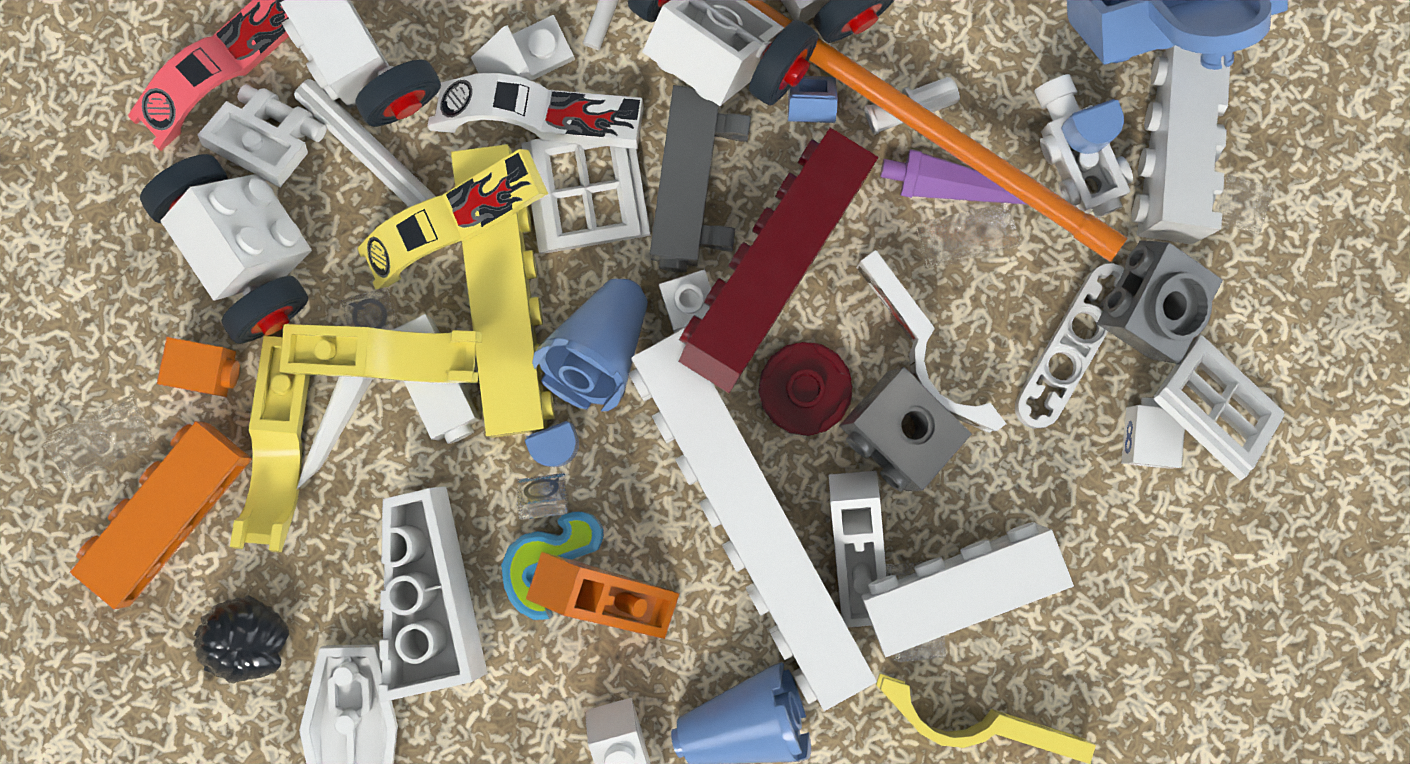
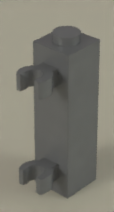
(685, 180)

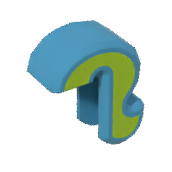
(580, 536)

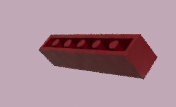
(776, 261)

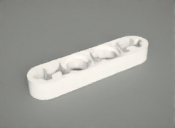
(1066, 342)

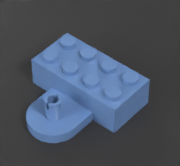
(1210, 27)

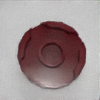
(799, 405)

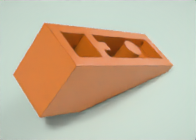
(601, 596)

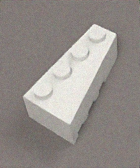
(1182, 149)
(966, 588)
(425, 599)

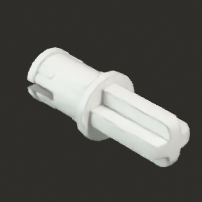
(931, 96)

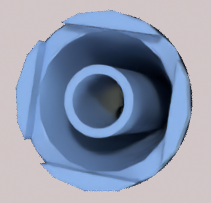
(593, 348)
(746, 724)

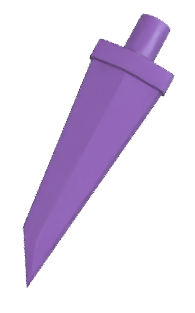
(942, 179)

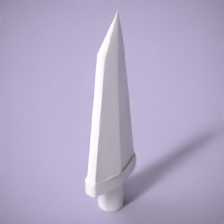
(338, 412)

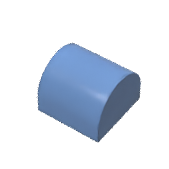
(813, 100)
(1094, 127)
(554, 445)

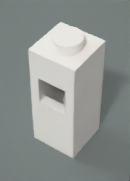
(442, 406)

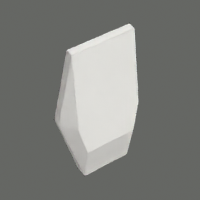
(343, 712)

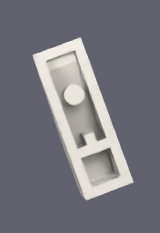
(856, 540)

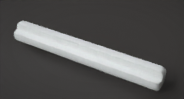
(362, 144)

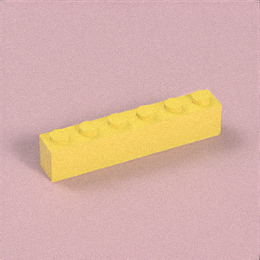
(504, 313)

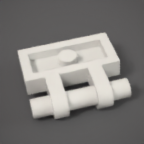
(257, 145)

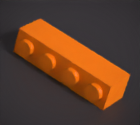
(160, 514)

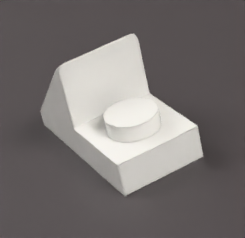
(525, 53)

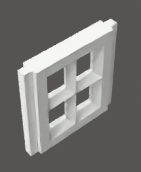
(629, 192)
(1204, 427)

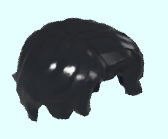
(240, 640)

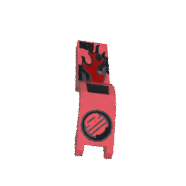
(207, 64)

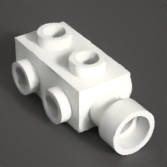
(1074, 167)

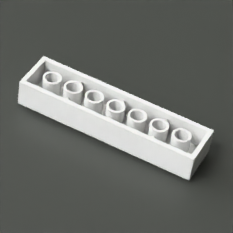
(755, 523)

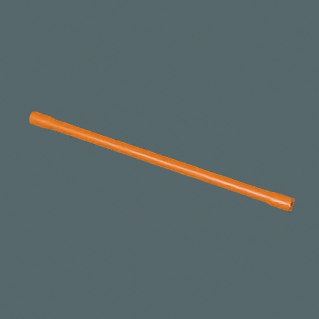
(1083, 226)

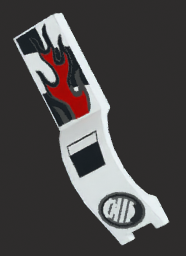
(547, 113)
(919, 330)

